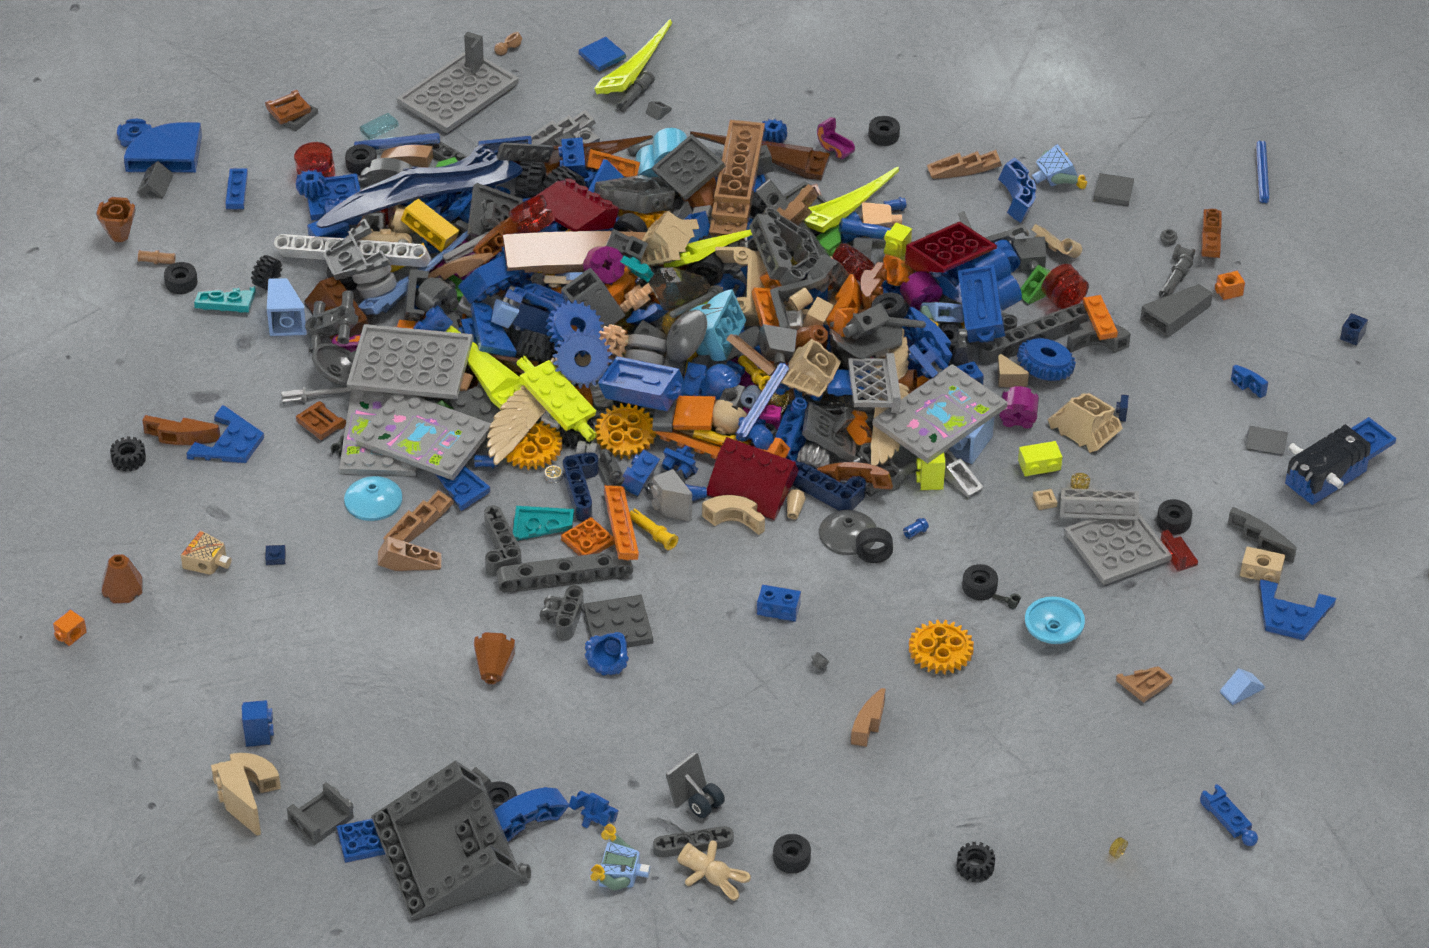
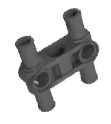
(332, 322)
(896, 473)

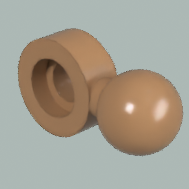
(512, 40)

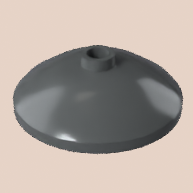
(686, 335)
(332, 362)
(841, 528)

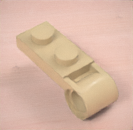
(387, 236)
(1055, 244)
(799, 300)

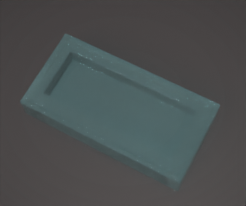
(379, 126)

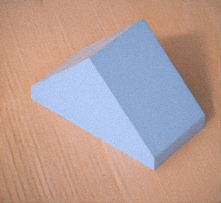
(504, 313)
(1241, 686)

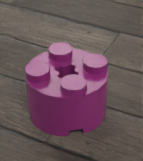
(597, 256)
(921, 289)
(1021, 407)

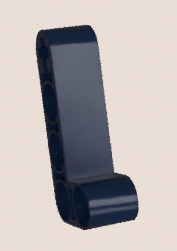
(575, 472)
(829, 490)

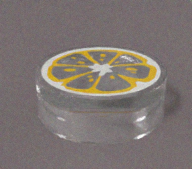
(553, 474)

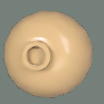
(395, 223)
(726, 417)

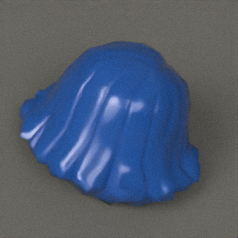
(717, 379)
(759, 436)
(607, 653)

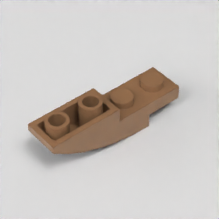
(798, 209)

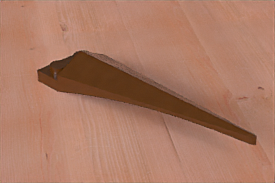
(608, 147)
(795, 158)

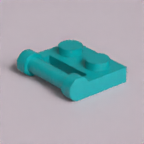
(640, 270)

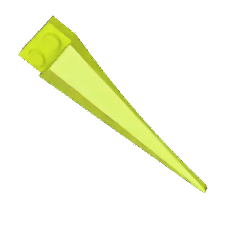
(627, 73)
(830, 213)
(700, 249)
(493, 376)

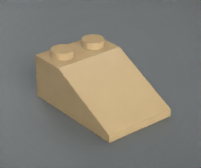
(237, 795)

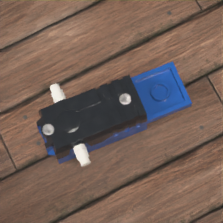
(1335, 459)

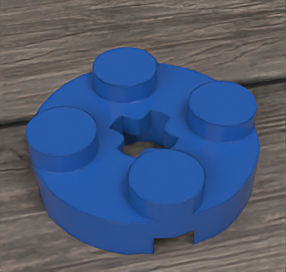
(126, 133)

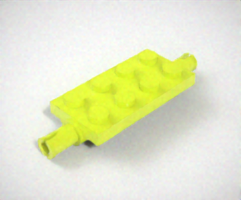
(558, 396)

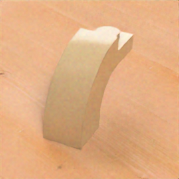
(733, 509)
(256, 769)

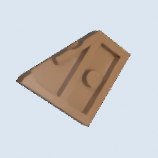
(1145, 683)

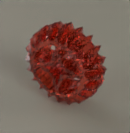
(852, 260)

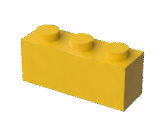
(429, 225)

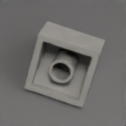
(671, 496)

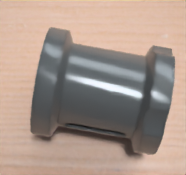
(1181, 250)

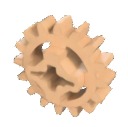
(636, 298)
(617, 343)

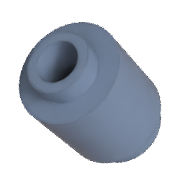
(750, 396)

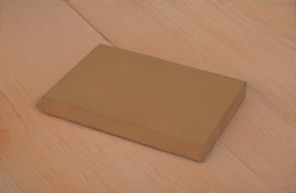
(752, 354)

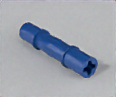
(864, 229)

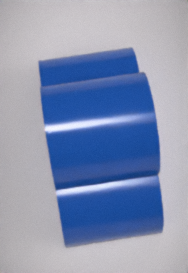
(1008, 286)

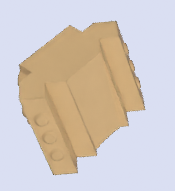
(667, 239)
(811, 369)
(1086, 421)

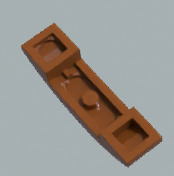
(846, 470)

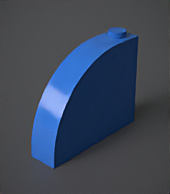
(170, 144)

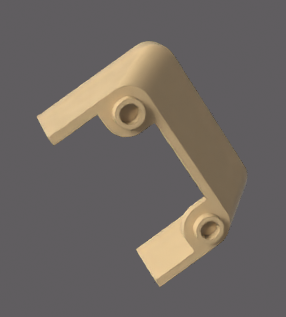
(756, 269)

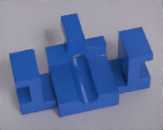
(596, 808)

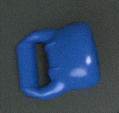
(729, 283)

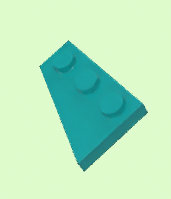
(226, 301)
(541, 521)

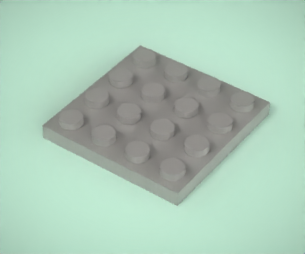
(1117, 546)

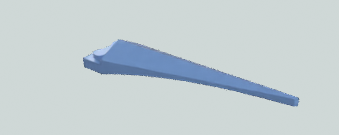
(386, 301)

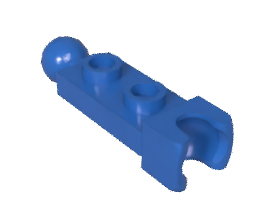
(1229, 815)

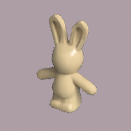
(715, 871)

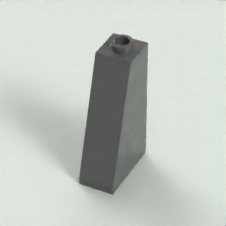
(1176, 310)

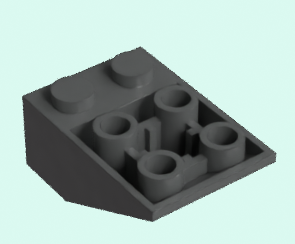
(592, 291)

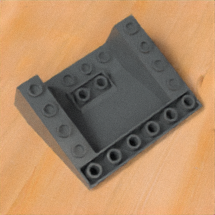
(445, 843)

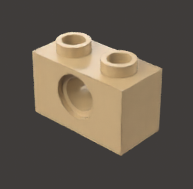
(1262, 565)

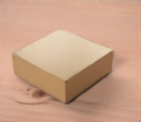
(1045, 499)

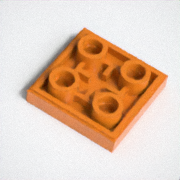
(694, 413)
(588, 538)

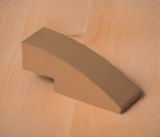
(412, 154)
(868, 719)

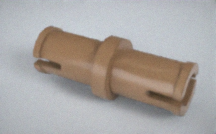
(156, 257)

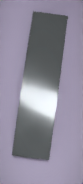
(1262, 533)

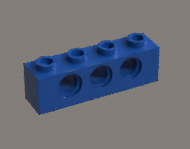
(791, 432)

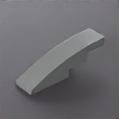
(569, 125)
(960, 475)

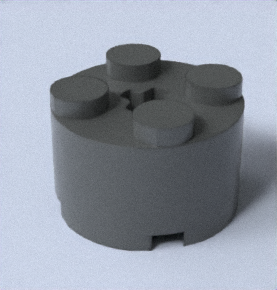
(434, 293)

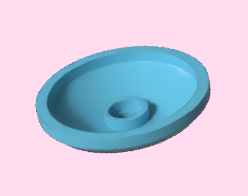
(373, 498)
(1054, 620)

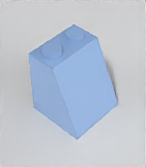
(284, 309)
(972, 445)

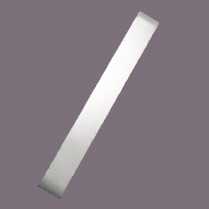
(311, 243)

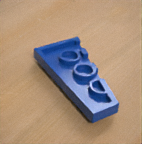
(490, 336)
(465, 488)

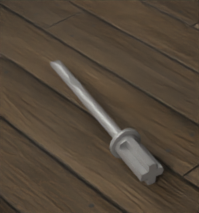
(300, 395)

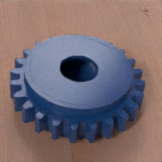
(572, 314)
(586, 342)
(1046, 359)

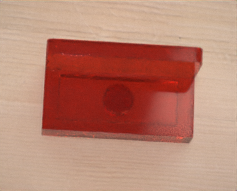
(1182, 556)

